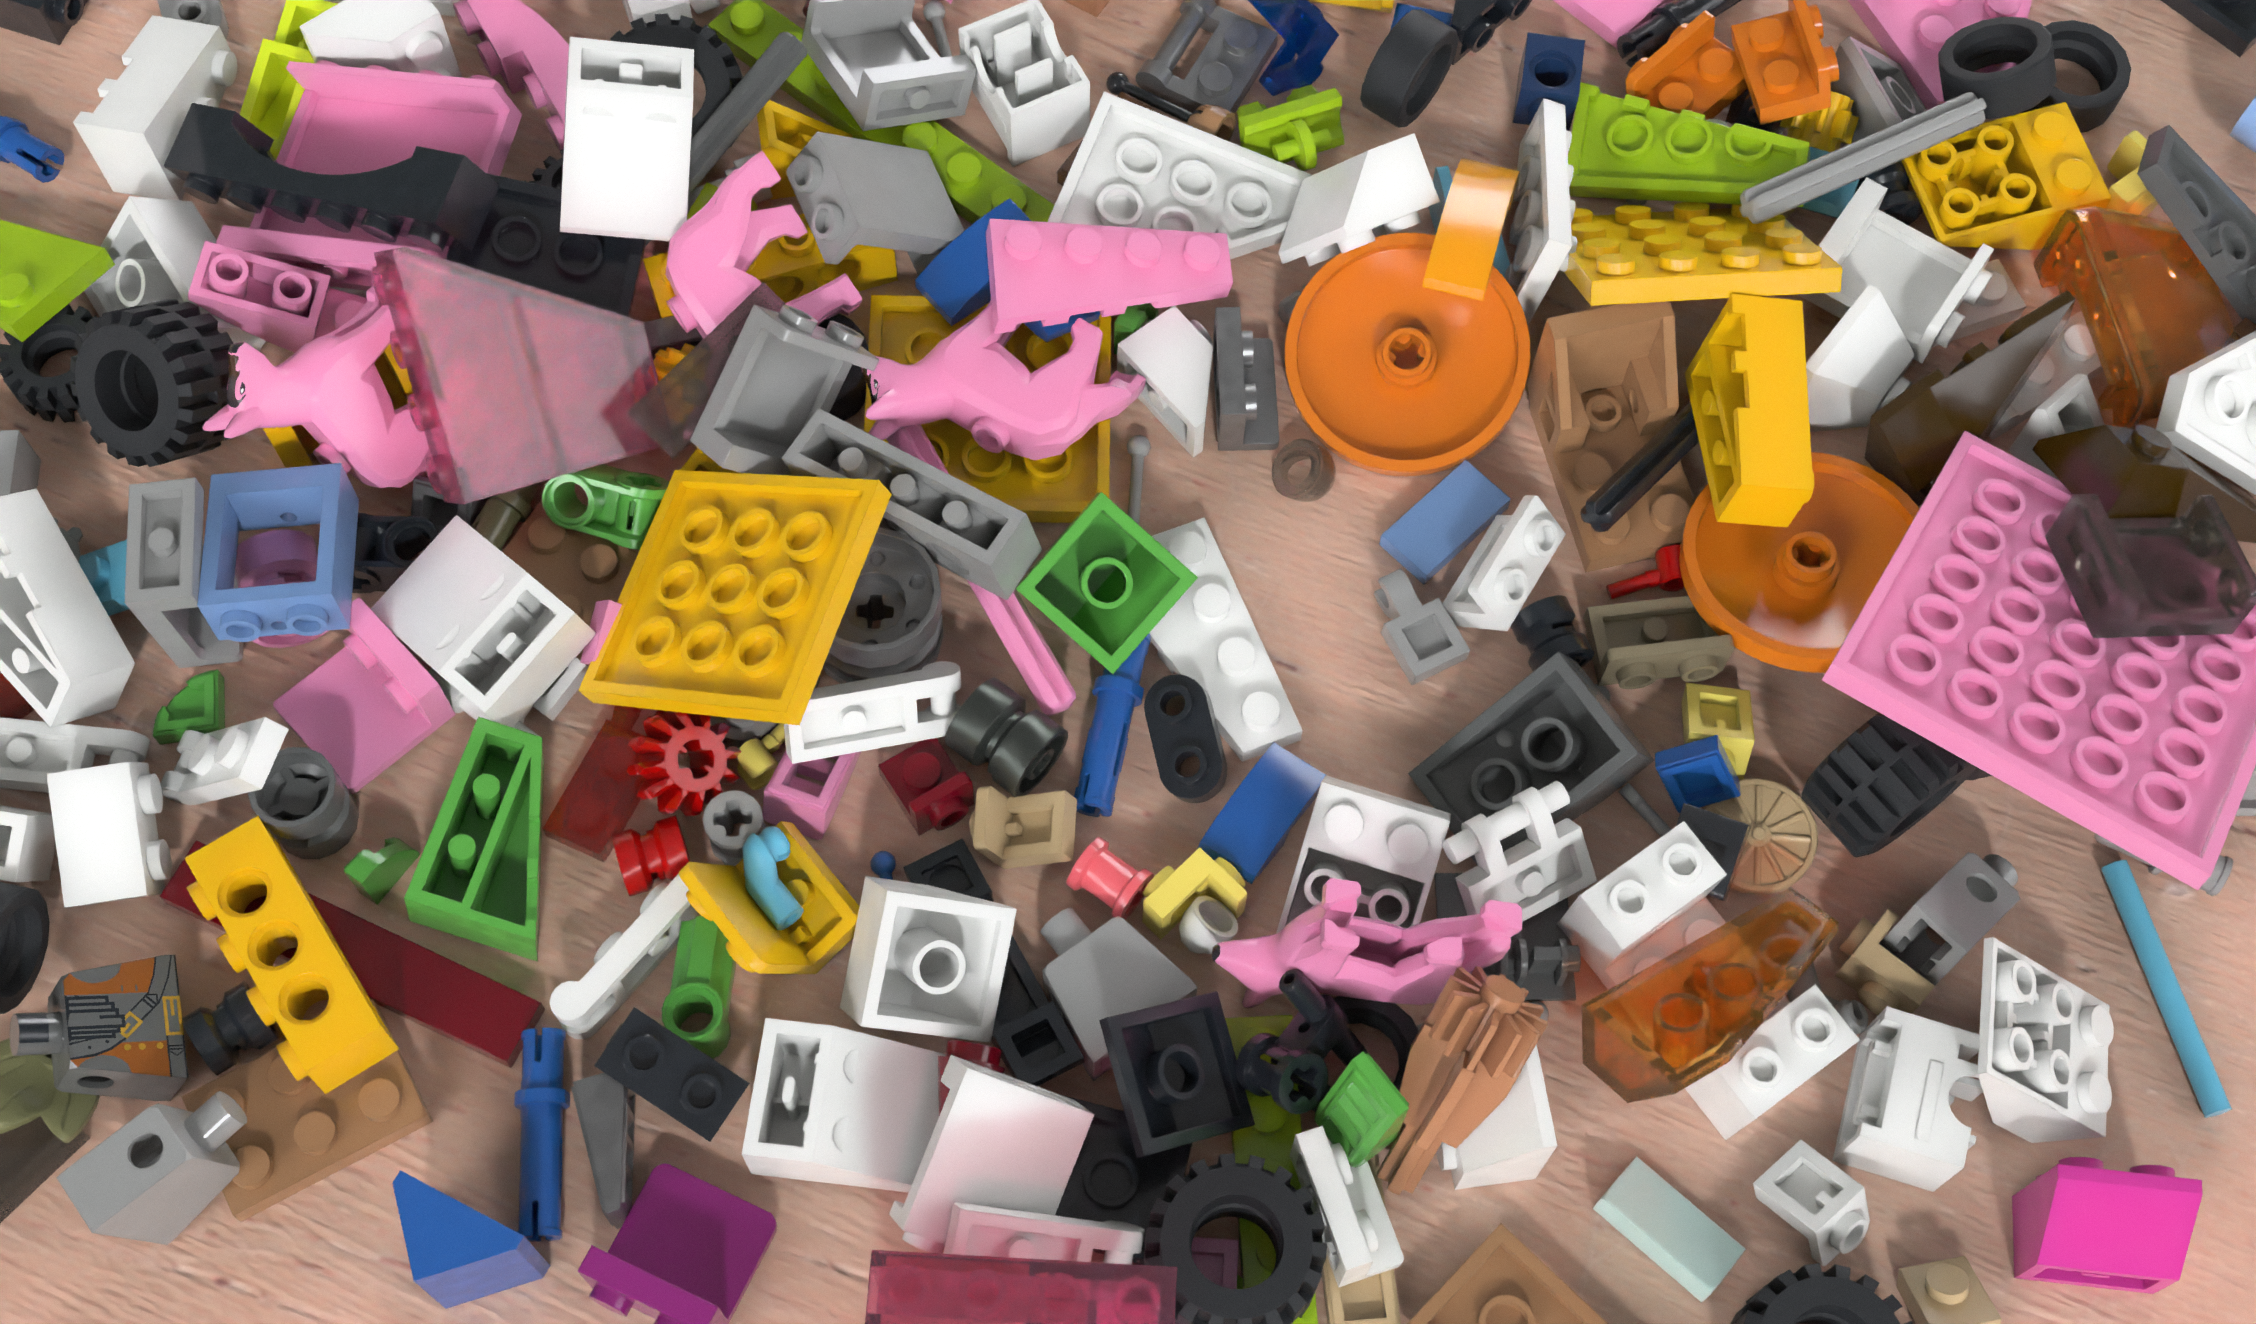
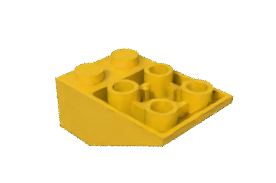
(2007, 180)

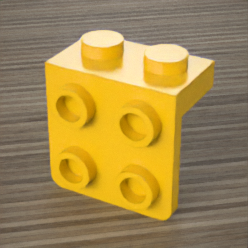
(754, 942)

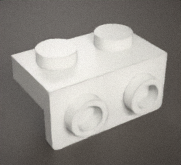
(1505, 567)

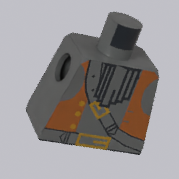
(111, 1031)

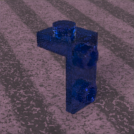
(1305, 44)

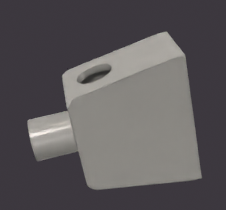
(1959, 910)
(1104, 977)
(156, 1171)

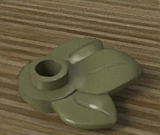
(30, 1092)

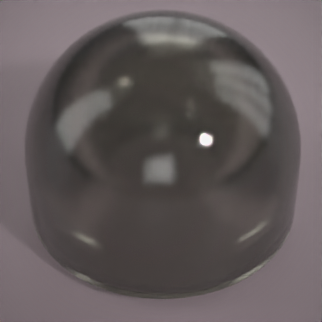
(1321, 475)

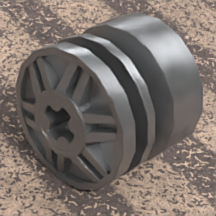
(903, 592)

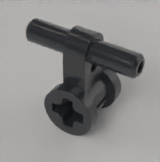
(1299, 1050)

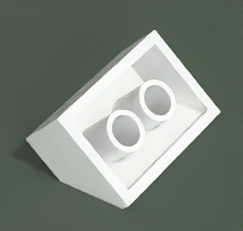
(155, 259)

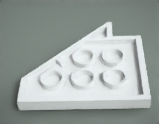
(1172, 176)
(2213, 411)

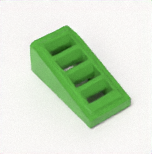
(1362, 1110)

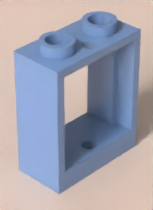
(275, 501)

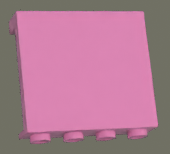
(365, 122)

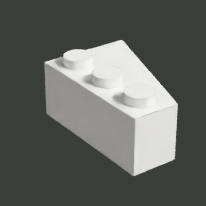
(145, 107)

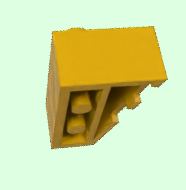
(1754, 411)

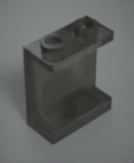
(2153, 571)

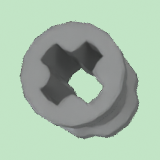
(719, 821)

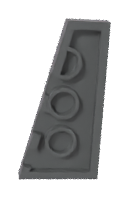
(2205, 214)

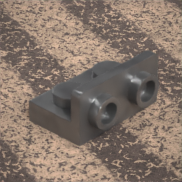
(1243, 386)

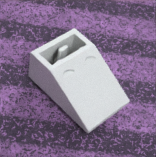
(626, 139)
(483, 622)
(1369, 840)
(2041, 1050)
(840, 1107)

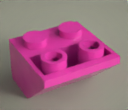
(2104, 1226)

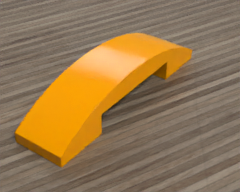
(1470, 229)

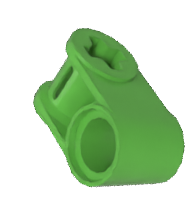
(618, 503)

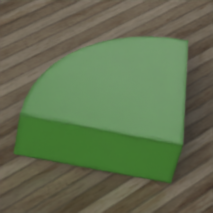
(1133, 319)
(194, 708)
(378, 872)

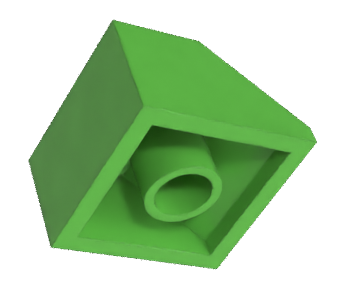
(1106, 582)

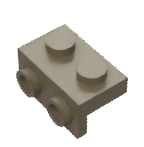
(1654, 641)

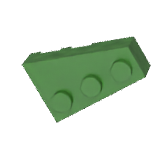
(485, 846)

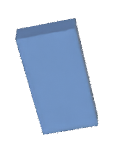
(1444, 521)

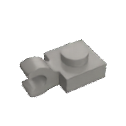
(1419, 634)

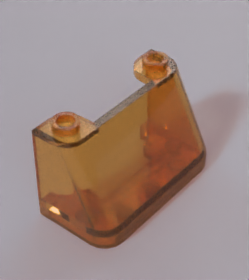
(2142, 302)

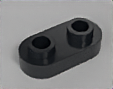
(1184, 736)

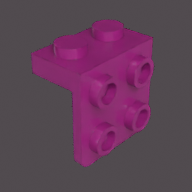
(681, 1252)

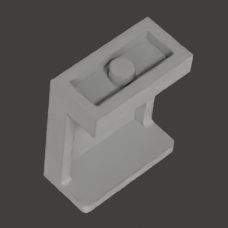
(884, 63)
(872, 197)
(773, 386)
(166, 571)

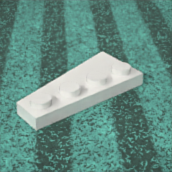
(1544, 208)
(1218, 646)

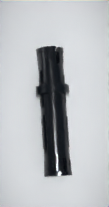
(1656, 31)

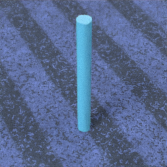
(2166, 989)

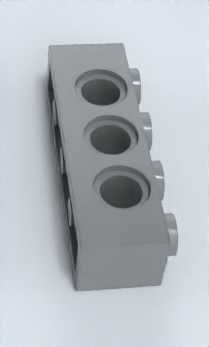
(946, 516)

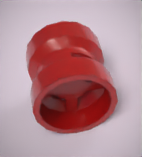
(650, 856)

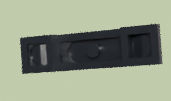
(1026, 1024)

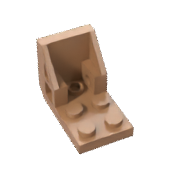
(1596, 398)

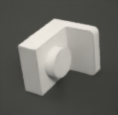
(1816, 1201)

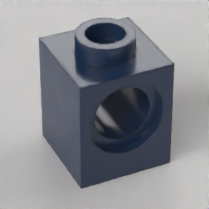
(1550, 71)

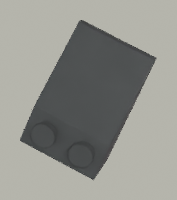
(1560, 734)

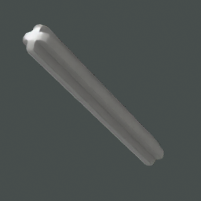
(1862, 158)

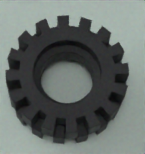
(25, 359)

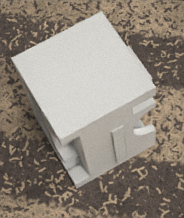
(1026, 81)
(1901, 1099)

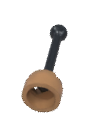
(1207, 117)

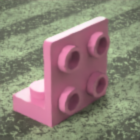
(365, 702)

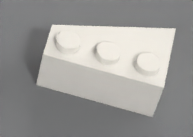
(52, 626)

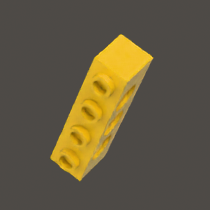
(793, 269)
(349, 1031)

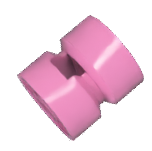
(273, 560)

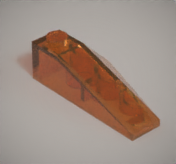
(1703, 1000)

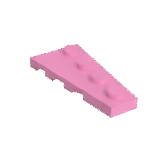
(1078, 268)

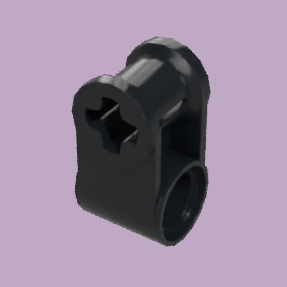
(386, 547)

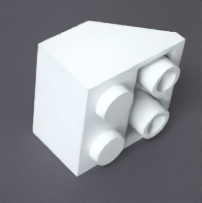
(1358, 201)

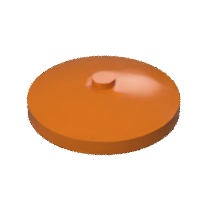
(1404, 370)
(1799, 586)

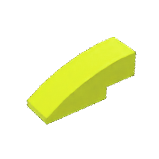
(272, 90)

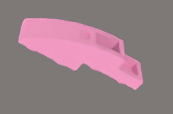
(523, 51)
(269, 296)

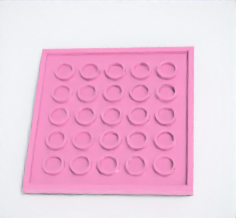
(1995, 663)

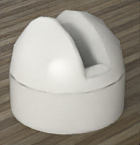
(1206, 924)

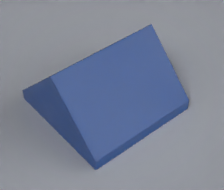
(458, 1250)

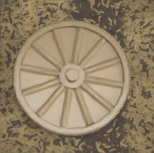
(1780, 836)

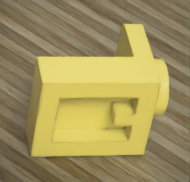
(1723, 713)

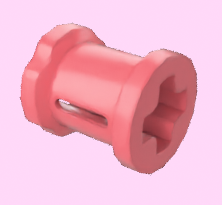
(1109, 878)

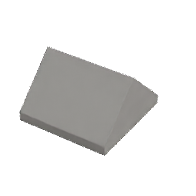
(1876, 85)

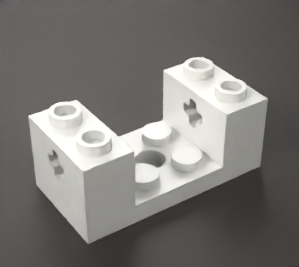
(1661, 906)

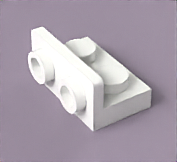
(1351, 1207)

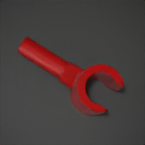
(1666, 575)

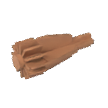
(1460, 1068)

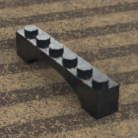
(427, 198)

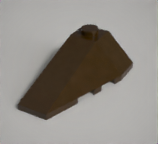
(1923, 424)
(2142, 475)

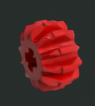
(664, 778)

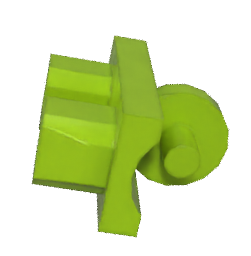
(1295, 128)

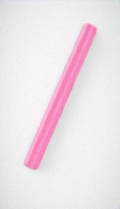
(1008, 616)

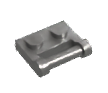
(1224, 66)

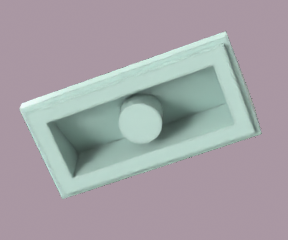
(1669, 1229)

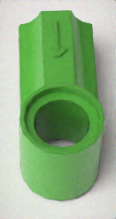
(701, 984)

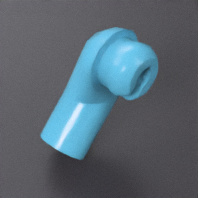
(762, 879)

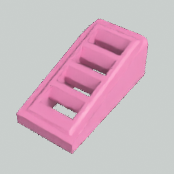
(805, 802)

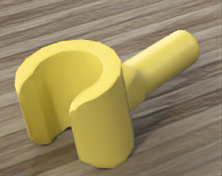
(756, 759)

